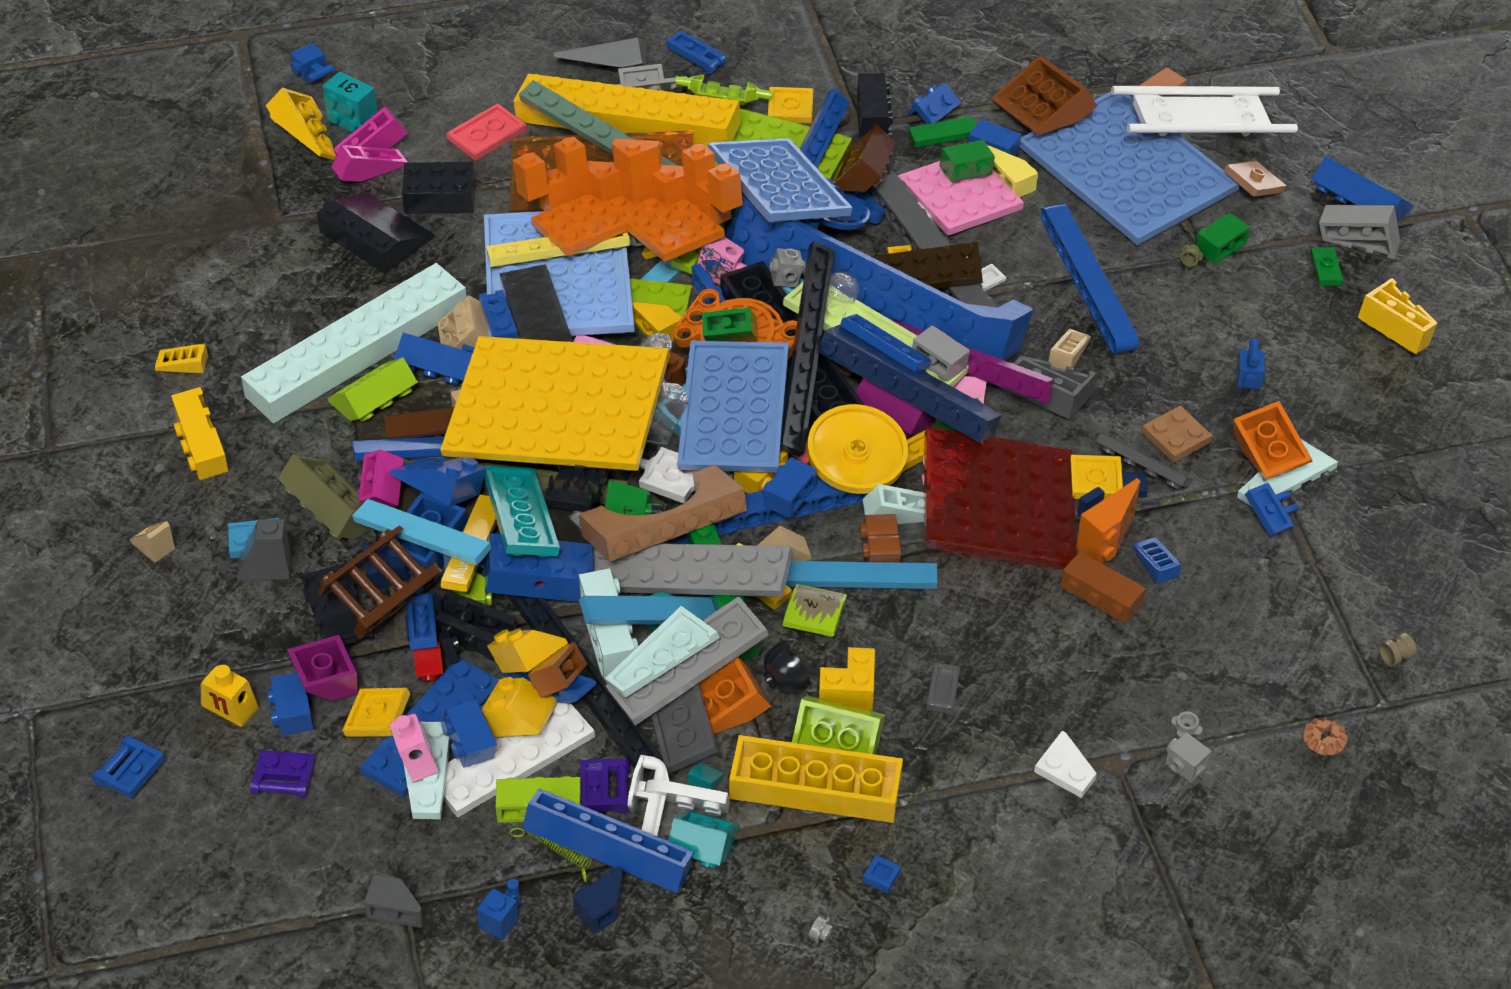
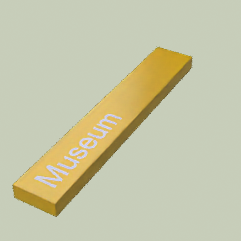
(480, 523)

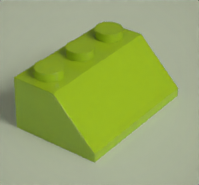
(374, 390)
(837, 726)

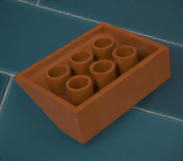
(1045, 98)

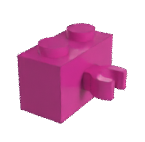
(376, 478)

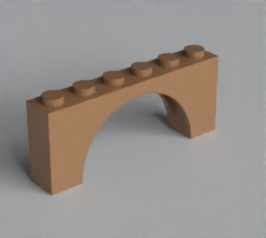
(619, 534)

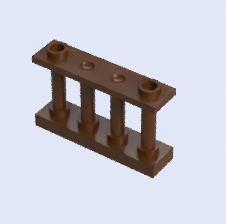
(384, 605)

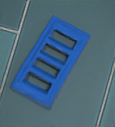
(1159, 574)

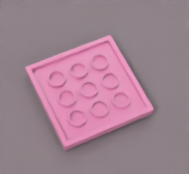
(963, 202)

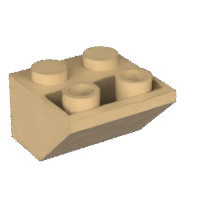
(463, 324)

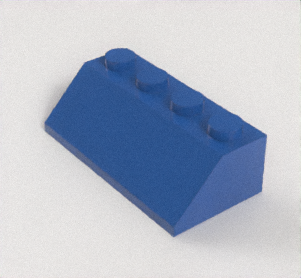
(1356, 188)

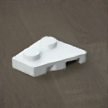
(1066, 766)

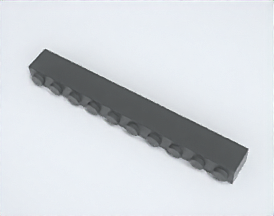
(917, 230)

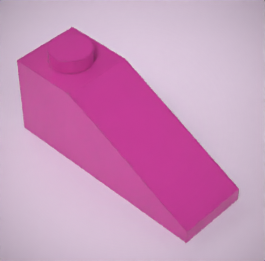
(379, 131)
(363, 163)

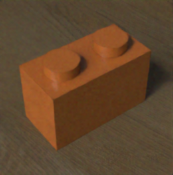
(558, 670)

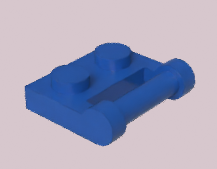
(133, 771)

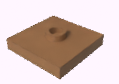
(1255, 178)

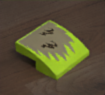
(814, 610)

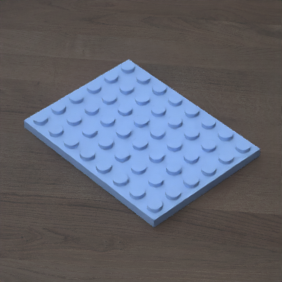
(588, 285)

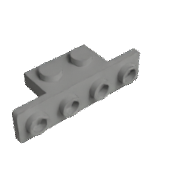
(648, 78)

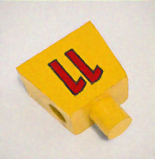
(228, 695)

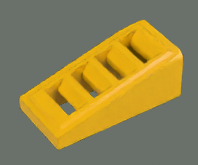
(189, 359)

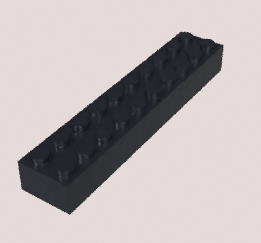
(756, 282)

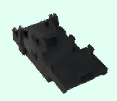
(575, 487)
(329, 611)

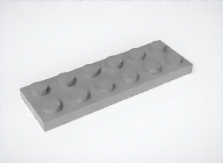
(737, 632)

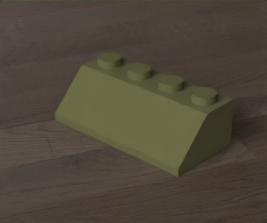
(324, 494)

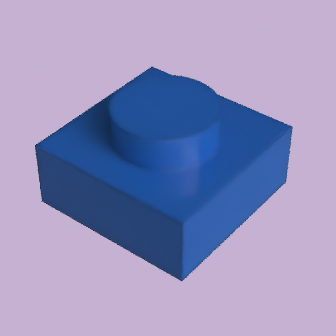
(881, 874)

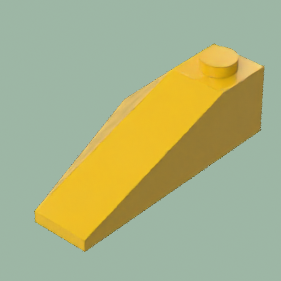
(301, 118)

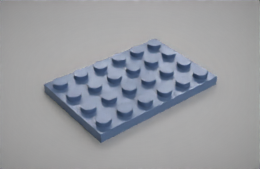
(781, 180)
(734, 406)

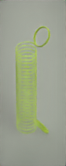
(583, 869)

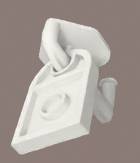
(663, 790)

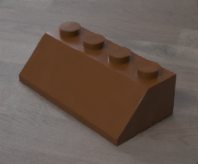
(865, 162)

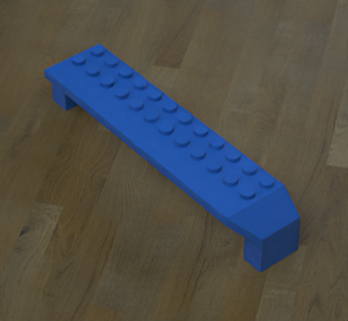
(884, 288)

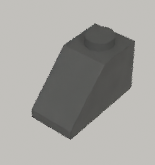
(392, 902)

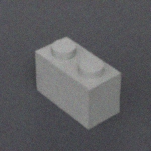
(947, 355)

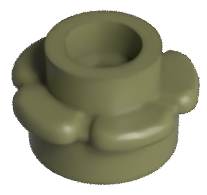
(1189, 259)

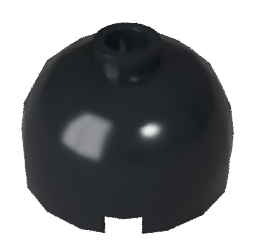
(785, 670)

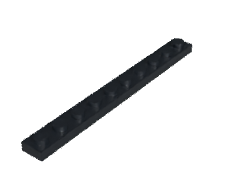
(806, 348)
(624, 733)

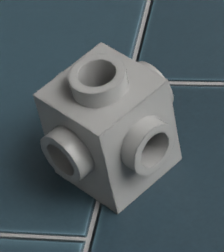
(787, 267)

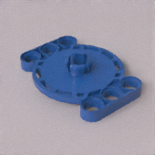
(863, 210)

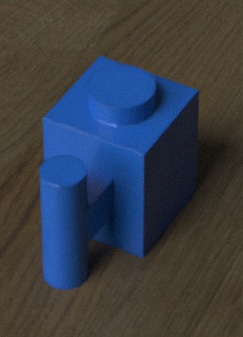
(310, 63)
(1250, 366)
(500, 911)

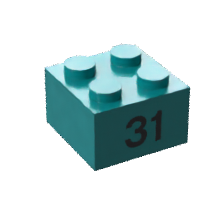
(349, 101)

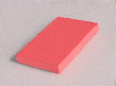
(486, 131)

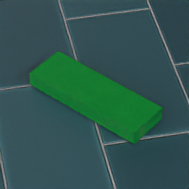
(941, 131)

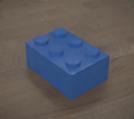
(437, 512)

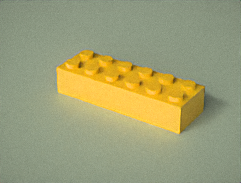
(815, 778)

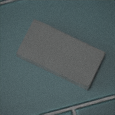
(943, 688)

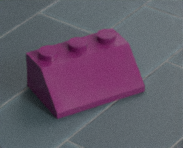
(908, 417)

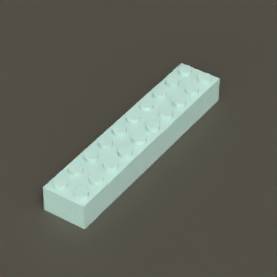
(351, 343)

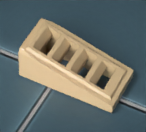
(1067, 352)

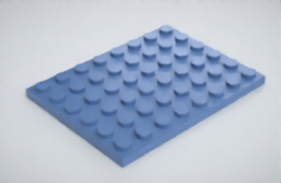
(1130, 178)

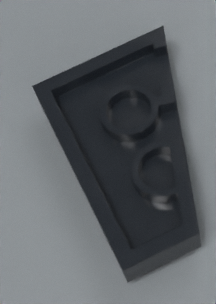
(473, 612)

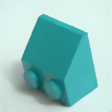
(705, 835)

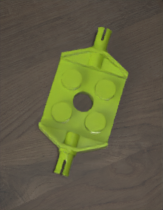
(714, 90)

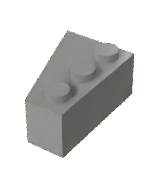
(1362, 226)

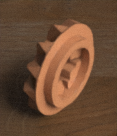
(1331, 744)

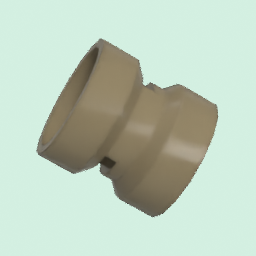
(1400, 648)

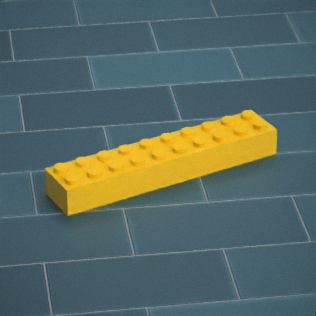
(639, 109)

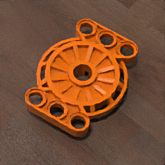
(768, 328)

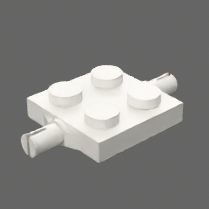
(664, 478)

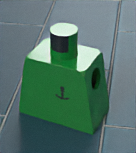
(630, 500)

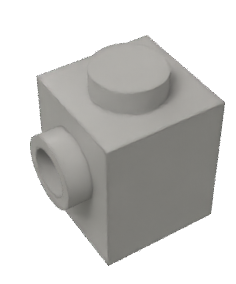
(1187, 757)

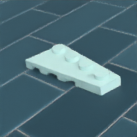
(665, 648)
(428, 793)

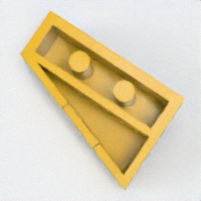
(1397, 317)

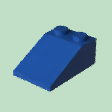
(444, 478)

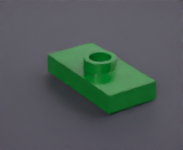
(1326, 266)

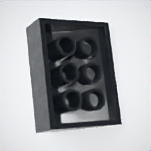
(372, 230)

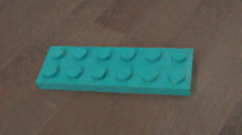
(521, 511)

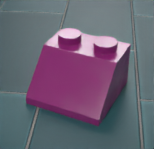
(325, 668)

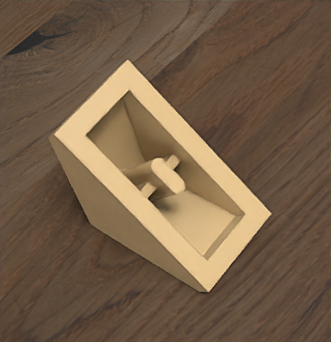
(785, 537)
(154, 541)

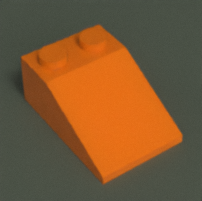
(1270, 441)
(1107, 523)
(733, 696)

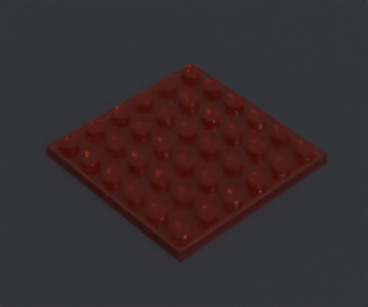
(998, 499)

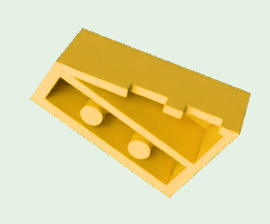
(198, 434)

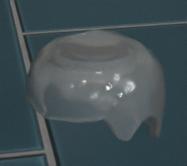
(843, 287)

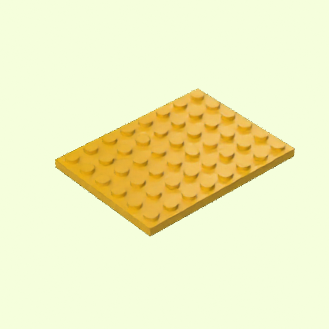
(556, 403)

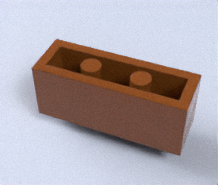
(1103, 587)

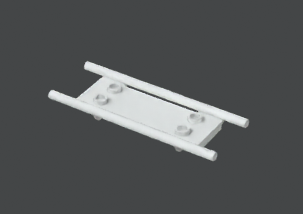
(1233, 114)

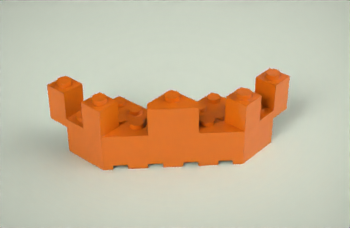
(656, 203)

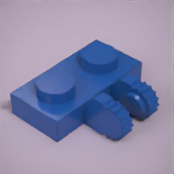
(1270, 510)

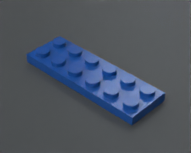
(456, 686)

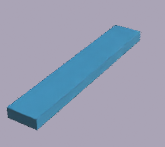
(863, 574)
(641, 608)

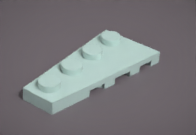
(1293, 479)

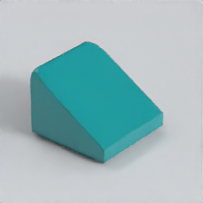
(704, 777)

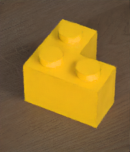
(852, 684)

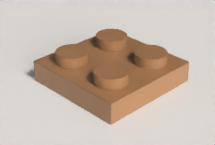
(1177, 433)

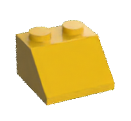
(523, 649)
(517, 708)

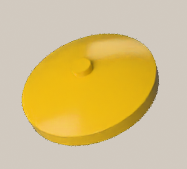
(857, 448)

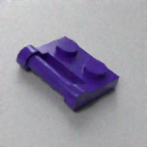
(283, 767)
(596, 784)

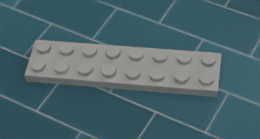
(701, 569)

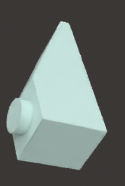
(904, 503)

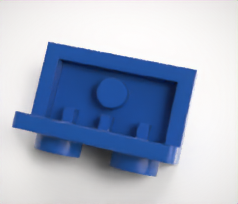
(936, 104)

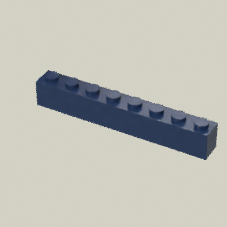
(913, 387)

